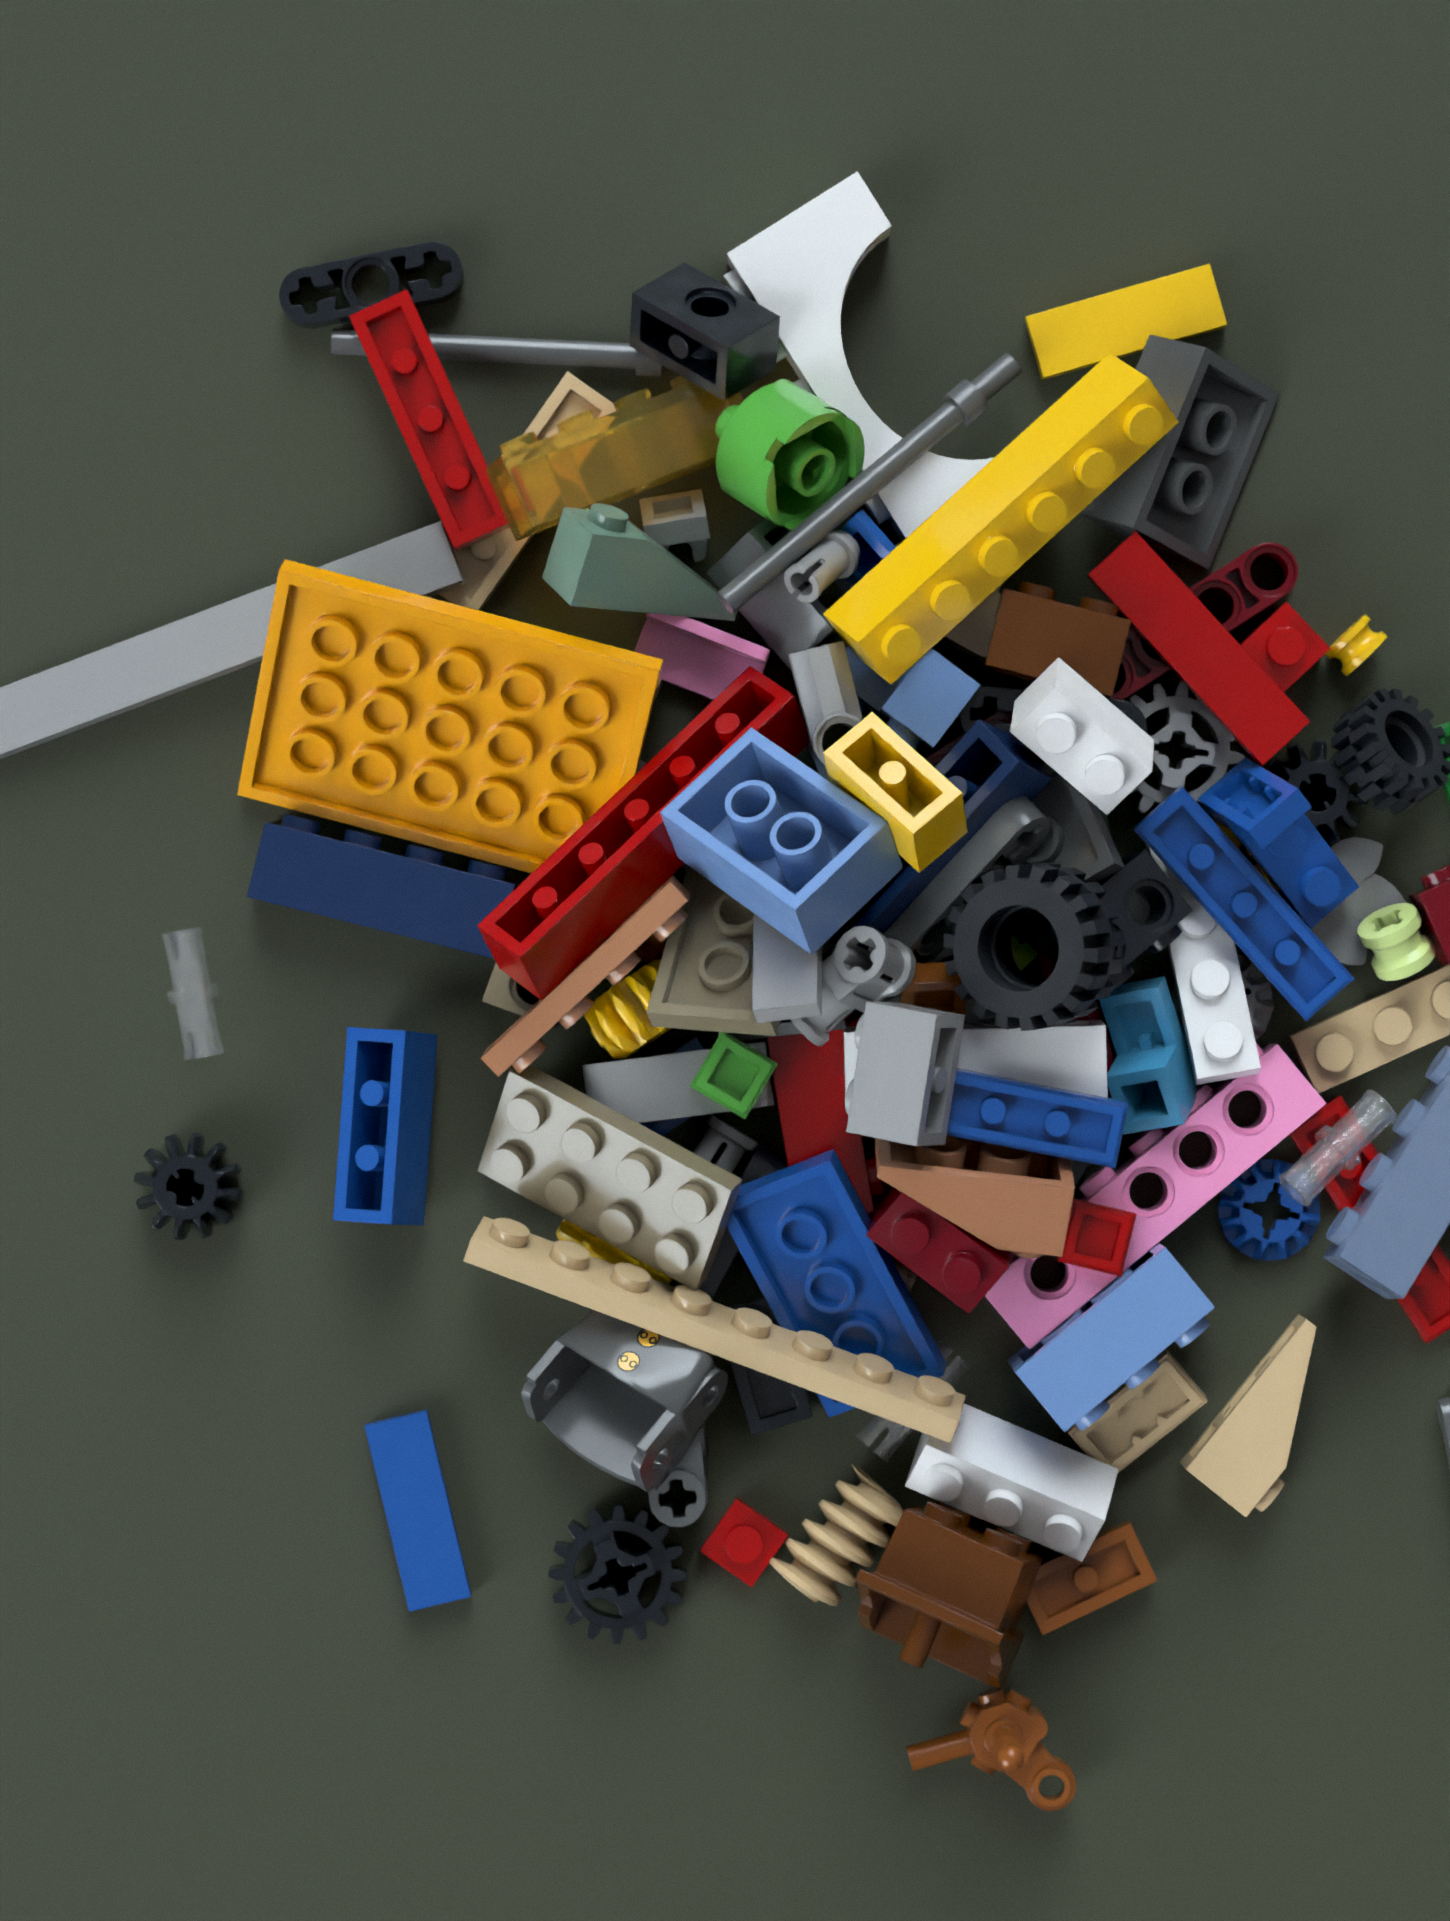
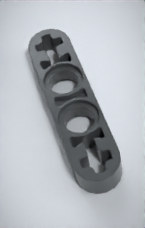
(1001, 842)

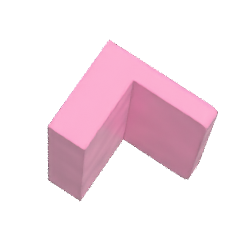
(698, 654)

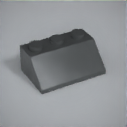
(1192, 476)

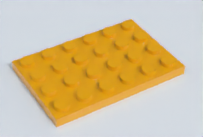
(439, 719)

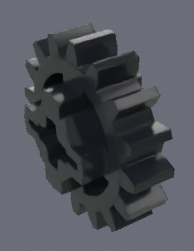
(627, 1598)

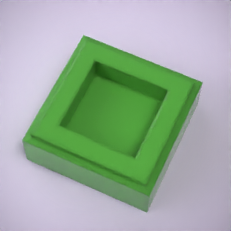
(733, 1074)

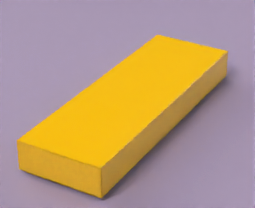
(1123, 319)

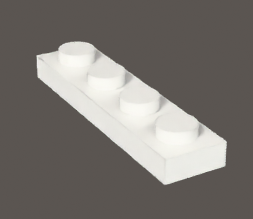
(1211, 995)

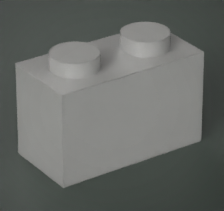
(904, 1073)

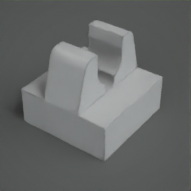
(677, 520)

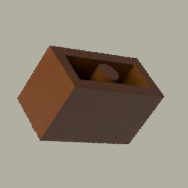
(1036, 630)

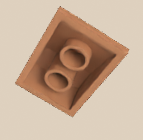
(993, 1191)

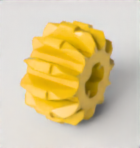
(620, 1014)

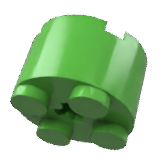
(786, 452)

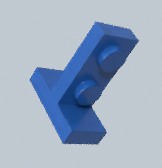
(1280, 838)

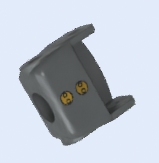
(624, 1397)

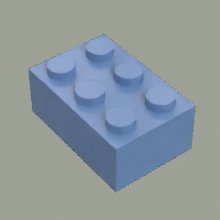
(782, 840)
(1113, 1339)

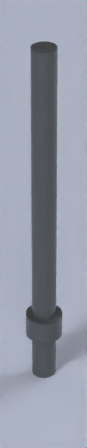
(521, 351)
(961, 406)

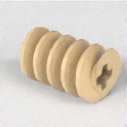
(840, 1539)

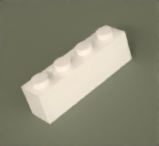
(1056, 1056)

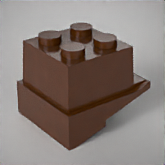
(951, 1592)

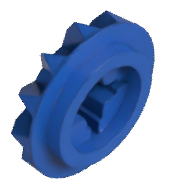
(1245, 1228)

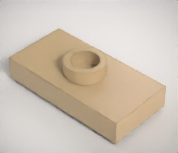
(1141, 1415)

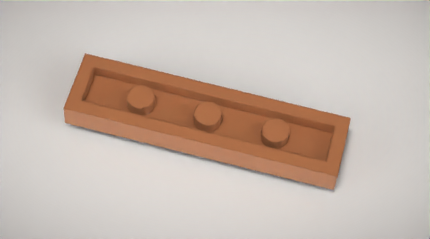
(610, 960)

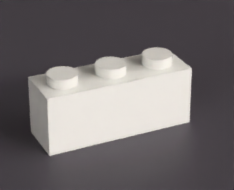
(1016, 1481)

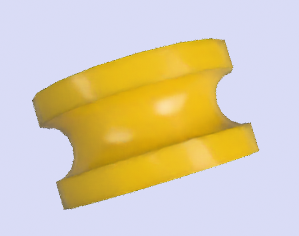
(1355, 645)

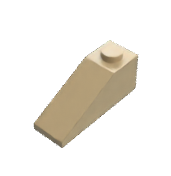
(1254, 1431)

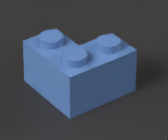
(919, 702)

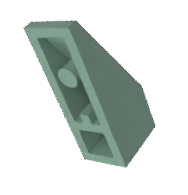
(614, 565)

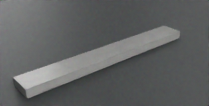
(198, 646)

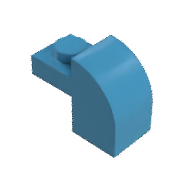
(1152, 1056)

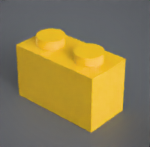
(900, 787)

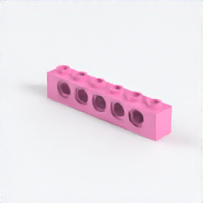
(1285, 1104)

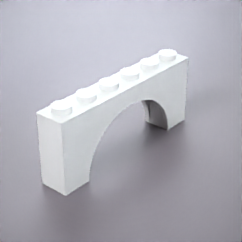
(802, 276)

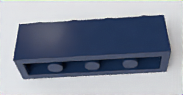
(989, 772)
(374, 887)

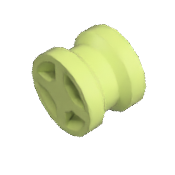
(1396, 941)

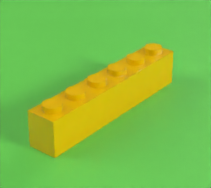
(1001, 517)

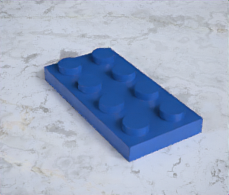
(822, 1273)

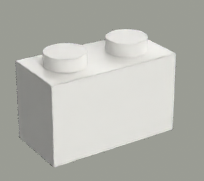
(1082, 736)

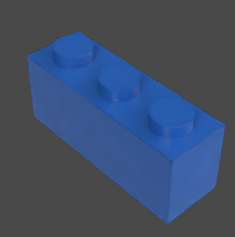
(385, 1126)

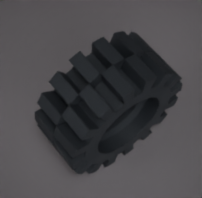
(1391, 751)

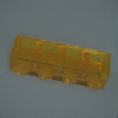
(607, 456)

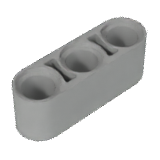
(659, 1086)

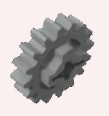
(1178, 722)

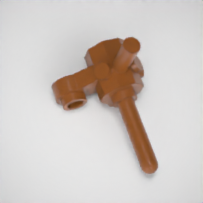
(1005, 1738)

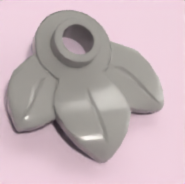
(1340, 926)

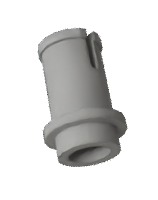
(829, 560)

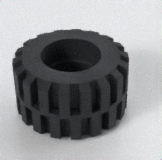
(985, 954)

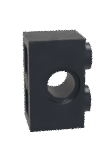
(704, 331)

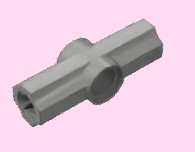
(824, 694)

